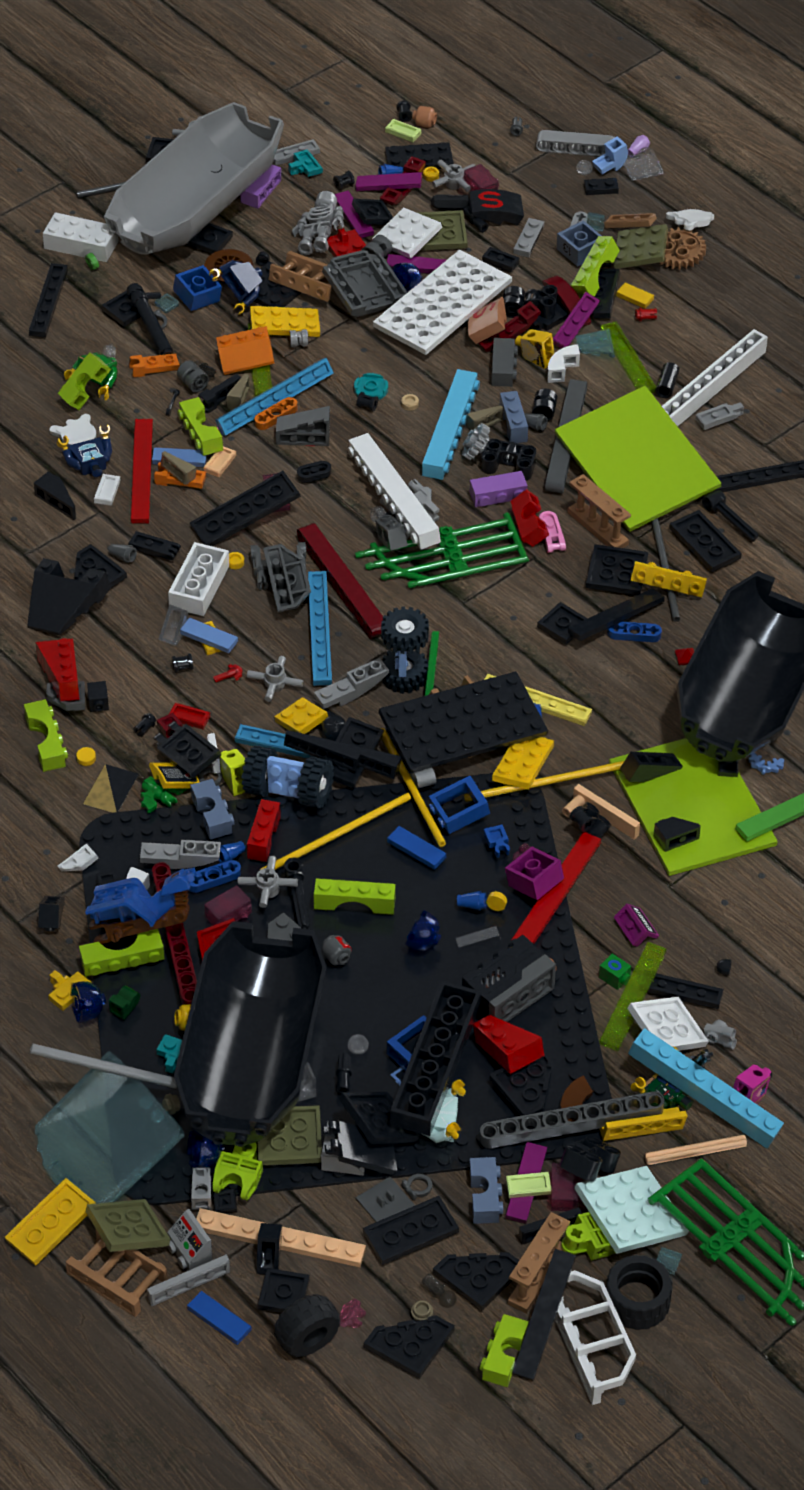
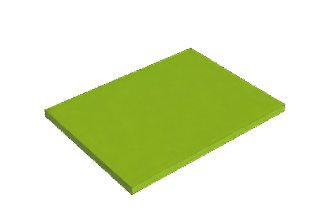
(638, 457)
(699, 797)

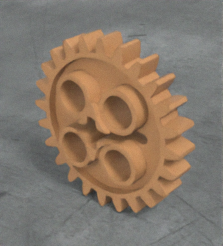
(683, 249)

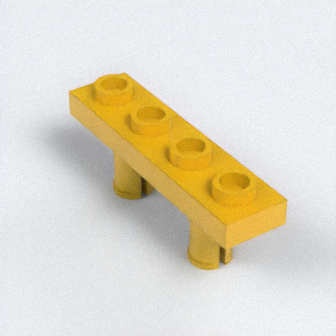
(668, 579)

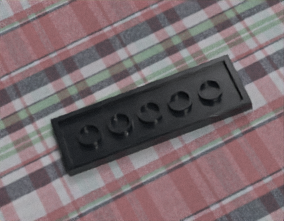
(245, 509)

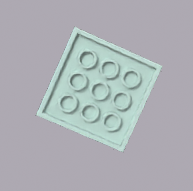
(623, 1209)

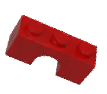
(530, 526)
(261, 833)

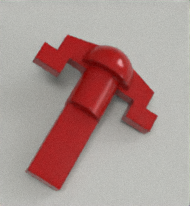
(235, 671)

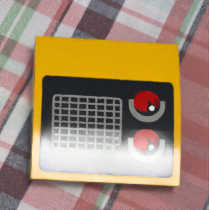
(171, 776)

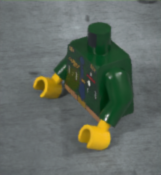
(672, 1095)

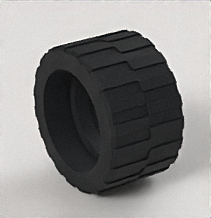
(646, 1271)

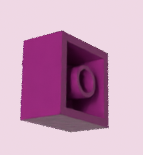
(534, 873)

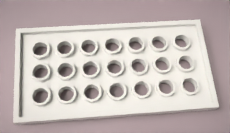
(453, 318)

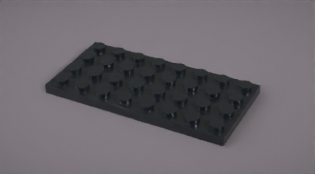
(462, 722)

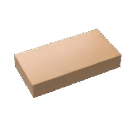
(219, 462)

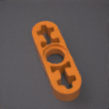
(266, 419)

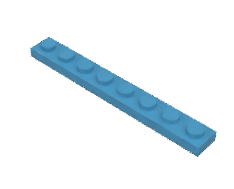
(287, 388)
(319, 628)

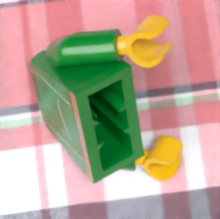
(108, 381)

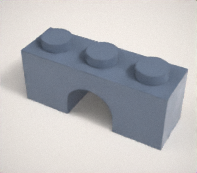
(514, 415)
(208, 796)
(485, 1205)

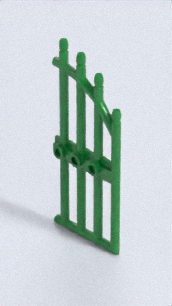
(452, 553)
(733, 1233)

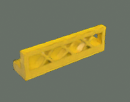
(669, 1120)

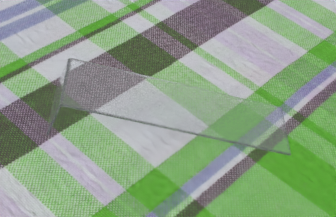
(477, 936)

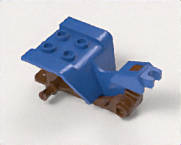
(129, 909)

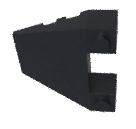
(61, 600)

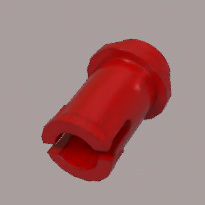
(641, 314)

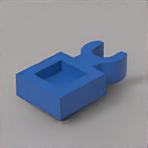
(497, 838)

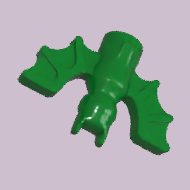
(155, 791)

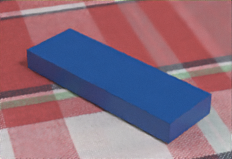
(416, 847)
(219, 1317)

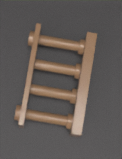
(310, 285)
(591, 519)
(535, 1262)
(113, 1290)

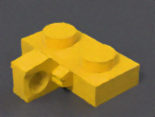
(62, 988)

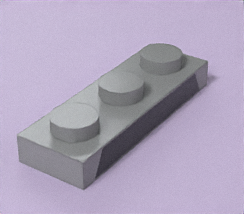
(528, 237)

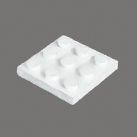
(409, 232)
(669, 1021)

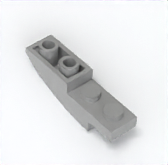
(356, 684)
(187, 855)

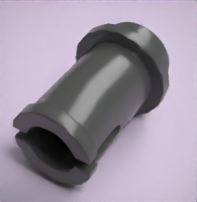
(516, 128)

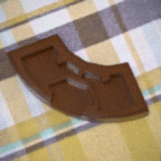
(576, 1094)

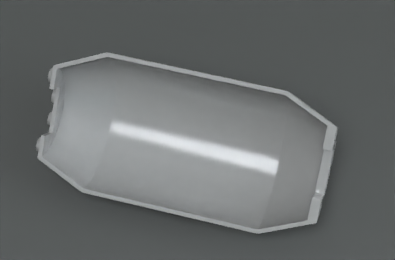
(177, 190)

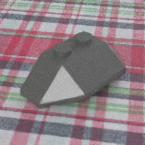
(287, 577)

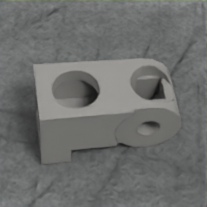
(201, 1188)

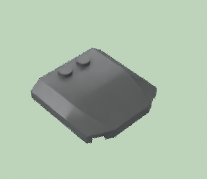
(363, 282)

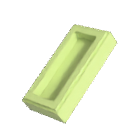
(403, 130)
(528, 1185)

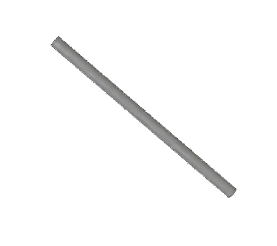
(103, 1065)

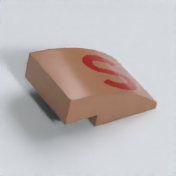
(487, 321)

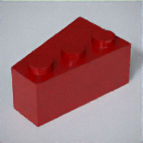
(508, 1043)

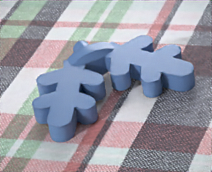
(756, 762)

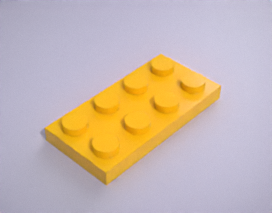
(283, 319)
(523, 762)
(49, 1222)

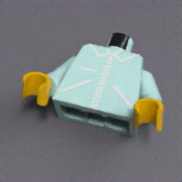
(446, 1126)

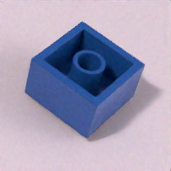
(197, 288)

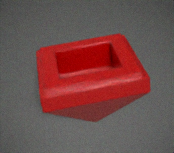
(684, 655)

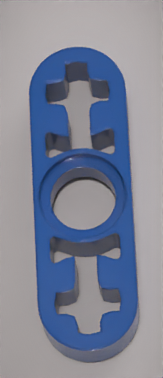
(628, 636)
(216, 869)

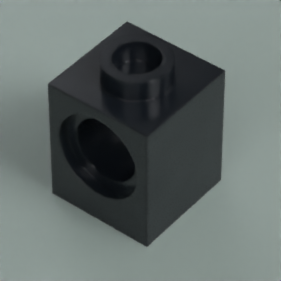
(98, 696)

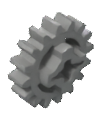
(475, 441)

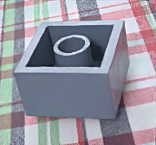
(576, 242)

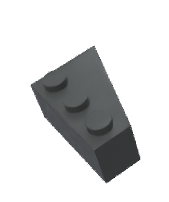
(304, 428)

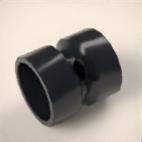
(513, 300)
(545, 403)

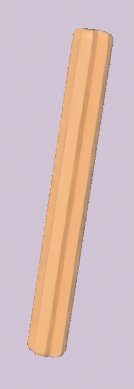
(695, 1149)

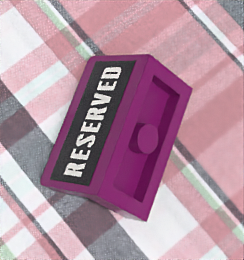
(635, 924)

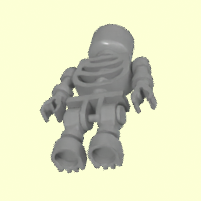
(320, 223)

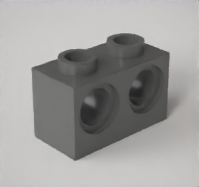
(391, 532)

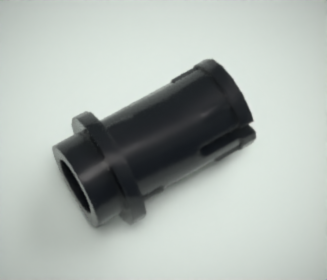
(148, 720)

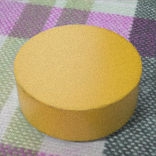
(430, 174)
(236, 560)
(86, 756)
(496, 901)

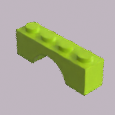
(603, 251)
(206, 437)
(40, 719)
(377, 896)
(99, 959)

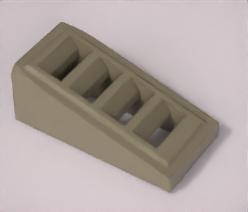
(238, 392)
(484, 416)
(179, 468)

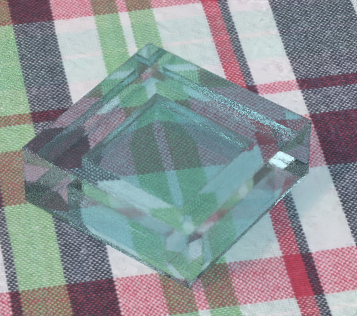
(596, 221)
(166, 303)
(669, 1259)

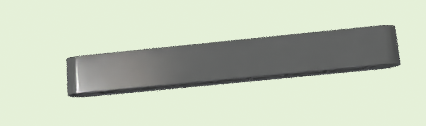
(561, 457)
(561, 1116)

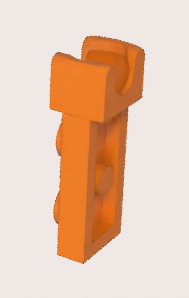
(153, 364)
(164, 477)

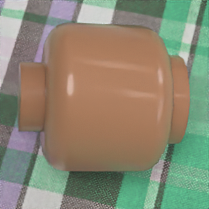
(424, 116)

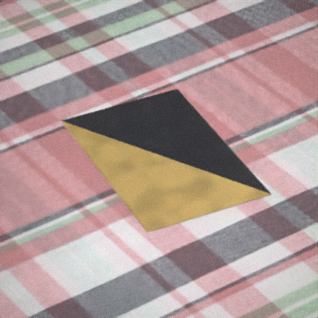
(111, 788)

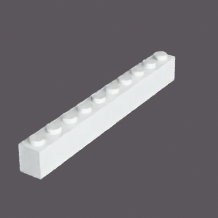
(716, 377)
(394, 491)

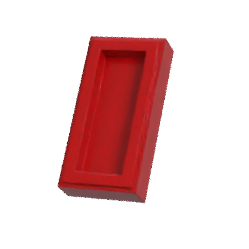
(191, 716)

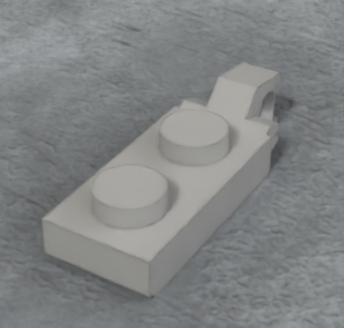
(719, 415)

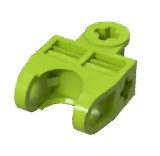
(238, 1168)
(586, 1237)

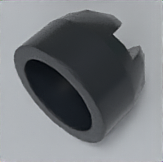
(264, 259)
(724, 966)

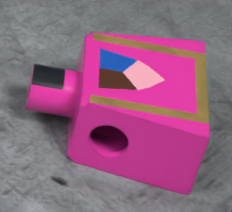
(754, 1081)

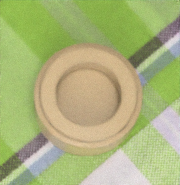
(410, 402)

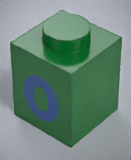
(615, 972)

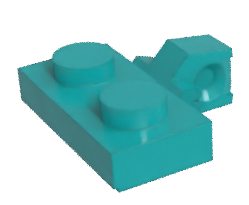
(304, 163)
(170, 1049)

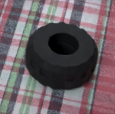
(307, 1325)

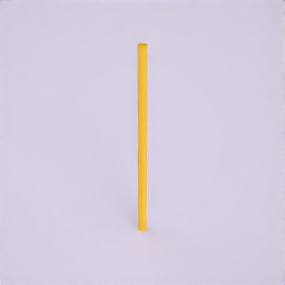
(551, 779)
(414, 792)
(342, 830)

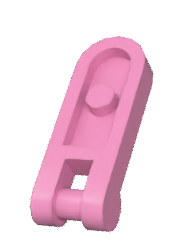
(555, 532)

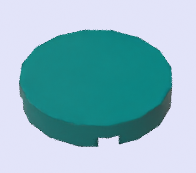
(372, 385)

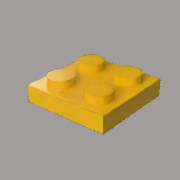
(301, 716)

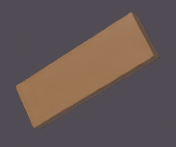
(630, 220)

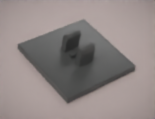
(384, 1200)

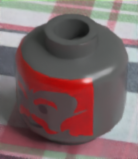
(336, 950)

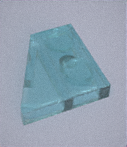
(596, 343)

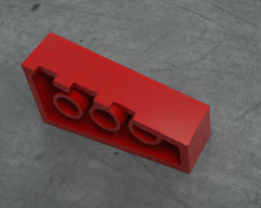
(60, 666)

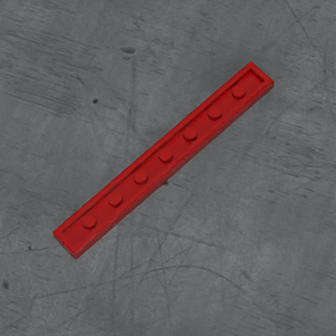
(142, 471)
(549, 902)

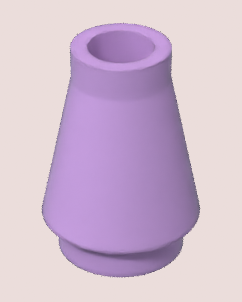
(639, 143)

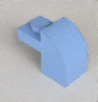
(614, 156)

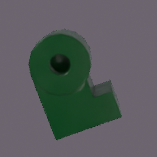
(125, 1000)

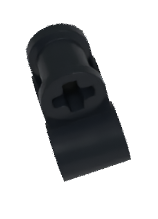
(544, 300)
(590, 820)

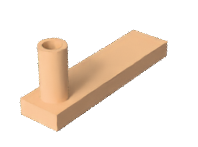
(615, 816)

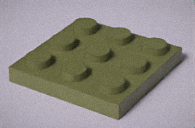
(452, 233)
(641, 246)
(293, 1139)
(127, 1225)

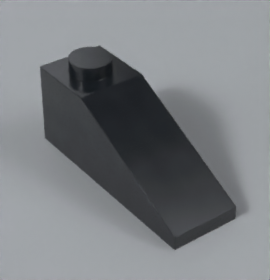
(53, 492)
(649, 765)

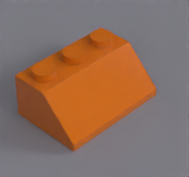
(245, 350)

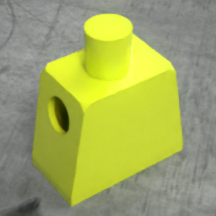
(231, 765)

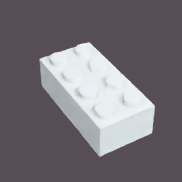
(79, 237)
(199, 578)

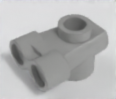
(720, 1033)

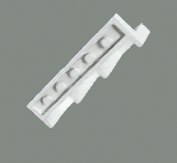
(580, 1351)

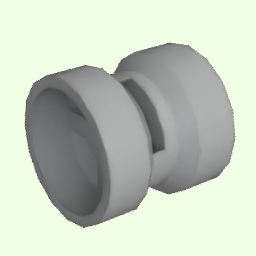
(302, 335)

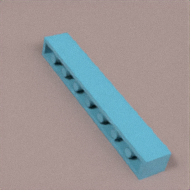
(450, 424)
(705, 1088)

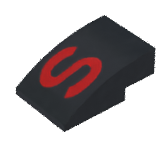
(496, 205)

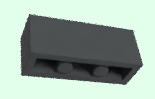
(504, 362)

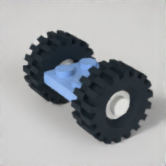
(405, 632)
(270, 774)

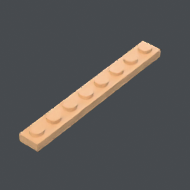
(292, 1239)

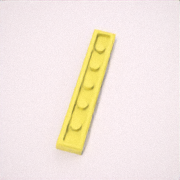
(558, 707)

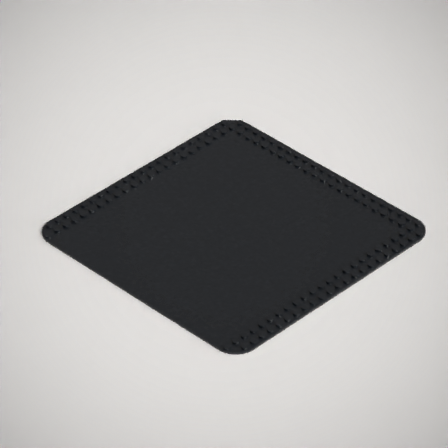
(384, 980)

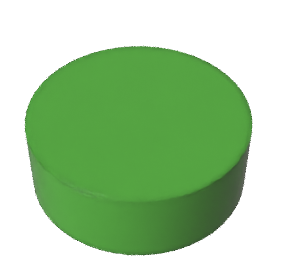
(91, 261)

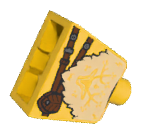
(536, 347)

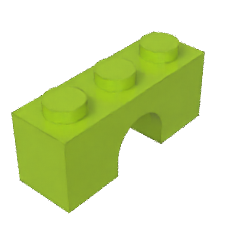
(74, 389)
(509, 1335)

